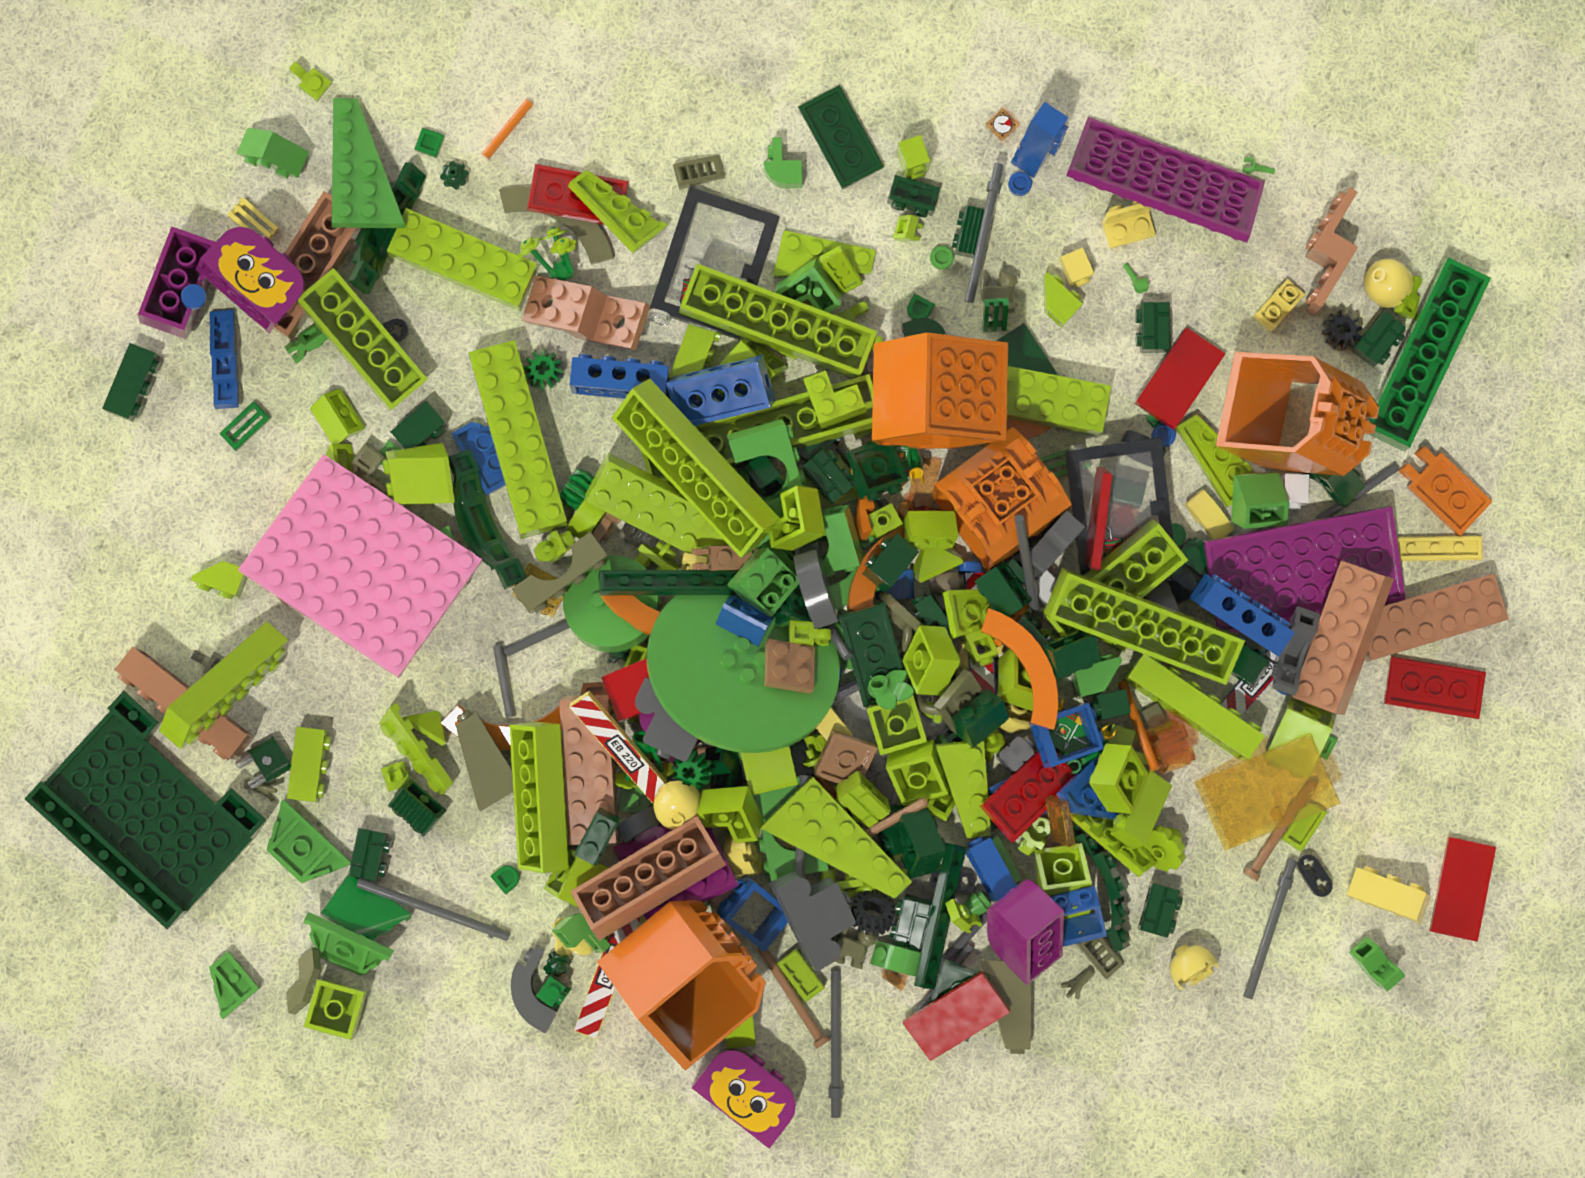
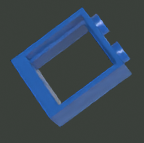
(1093, 735)
(990, 868)
(1090, 924)
(769, 927)

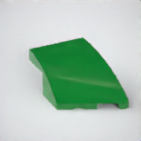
(363, 911)

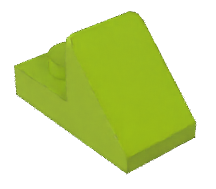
(941, 806)

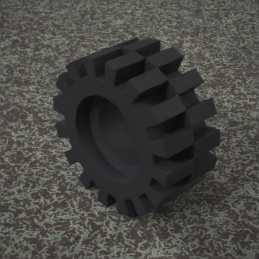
(876, 903)

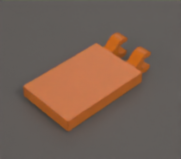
(1446, 491)

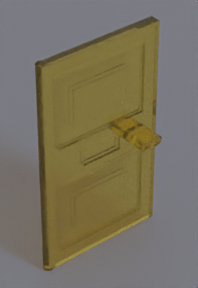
(1267, 792)

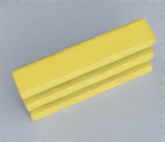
(238, 208)

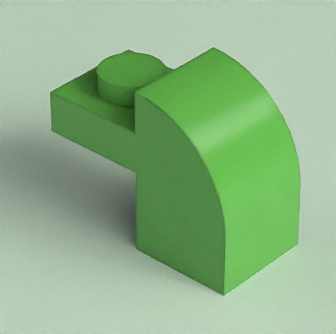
(781, 173)
(574, 929)
(896, 958)
(1376, 964)

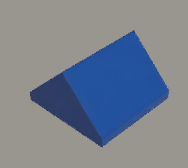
(744, 620)

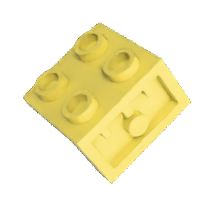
(1127, 225)

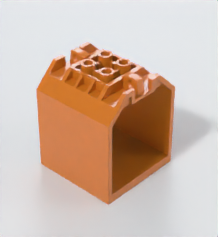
(939, 391)
(1258, 406)
(995, 488)
(685, 979)

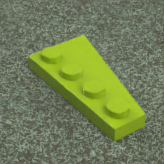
(623, 219)
(1215, 462)
(966, 611)
(415, 749)
(1099, 828)

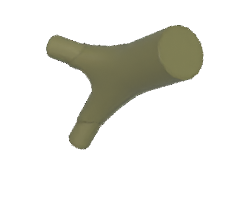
(263, 788)
(1077, 984)

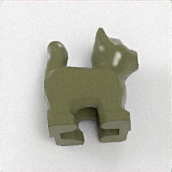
(1007, 282)
(854, 948)

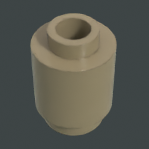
(946, 581)

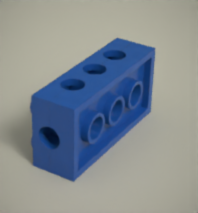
(728, 378)
(606, 385)
(1247, 617)

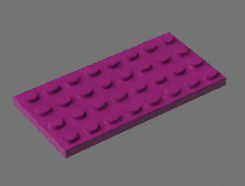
(1166, 179)
(1300, 560)

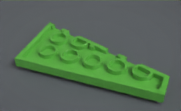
(358, 178)

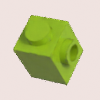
(884, 521)

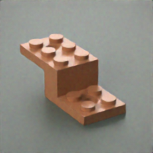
(1330, 251)
(585, 313)

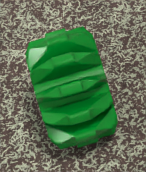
(537, 364)
(576, 488)
(700, 765)

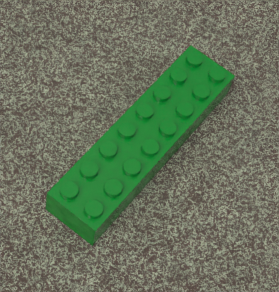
(1427, 352)

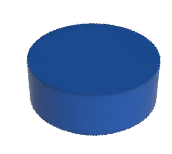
(1019, 184)
(193, 297)
(1167, 434)
(970, 566)

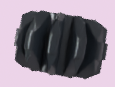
(1348, 337)

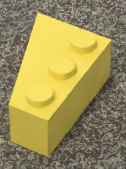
(1389, 894)

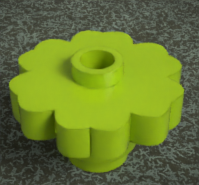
(1166, 848)

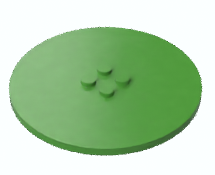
(716, 680)

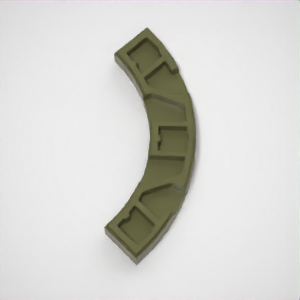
(590, 235)

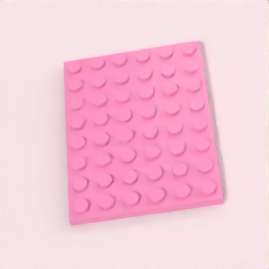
(360, 565)

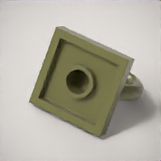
(902, 618)
(956, 697)

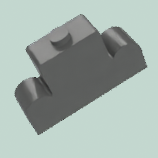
(1054, 543)
(663, 731)
(814, 915)

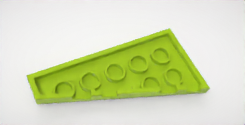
(826, 831)

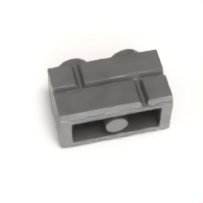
(1016, 753)

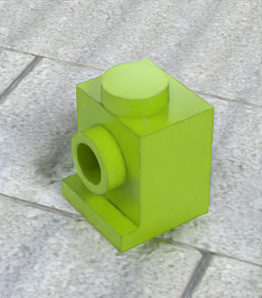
(979, 639)

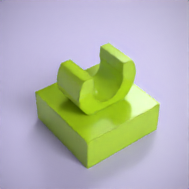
(906, 228)
(395, 776)

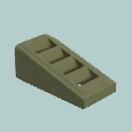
(678, 167)
(1112, 968)

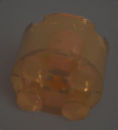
(1170, 746)

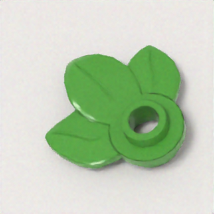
(890, 689)

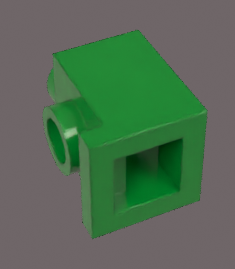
(553, 992)

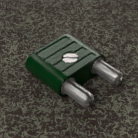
(268, 759)

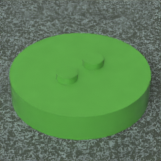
(594, 621)

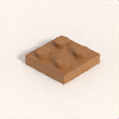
(789, 666)
(843, 757)

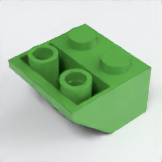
(1259, 501)
(764, 581)
(1097, 678)

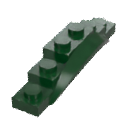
(375, 241)
(477, 523)
(1115, 885)

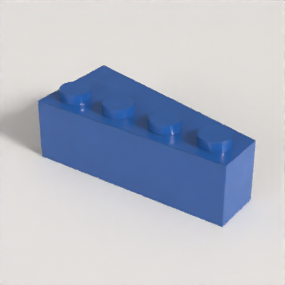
(1041, 139)

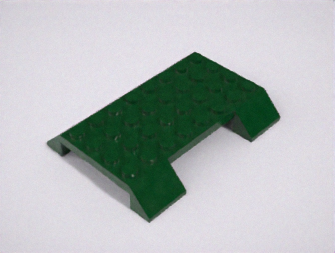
(144, 815)

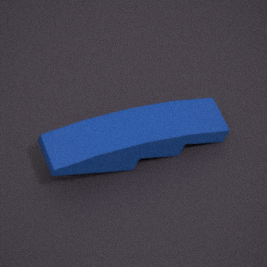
(224, 359)

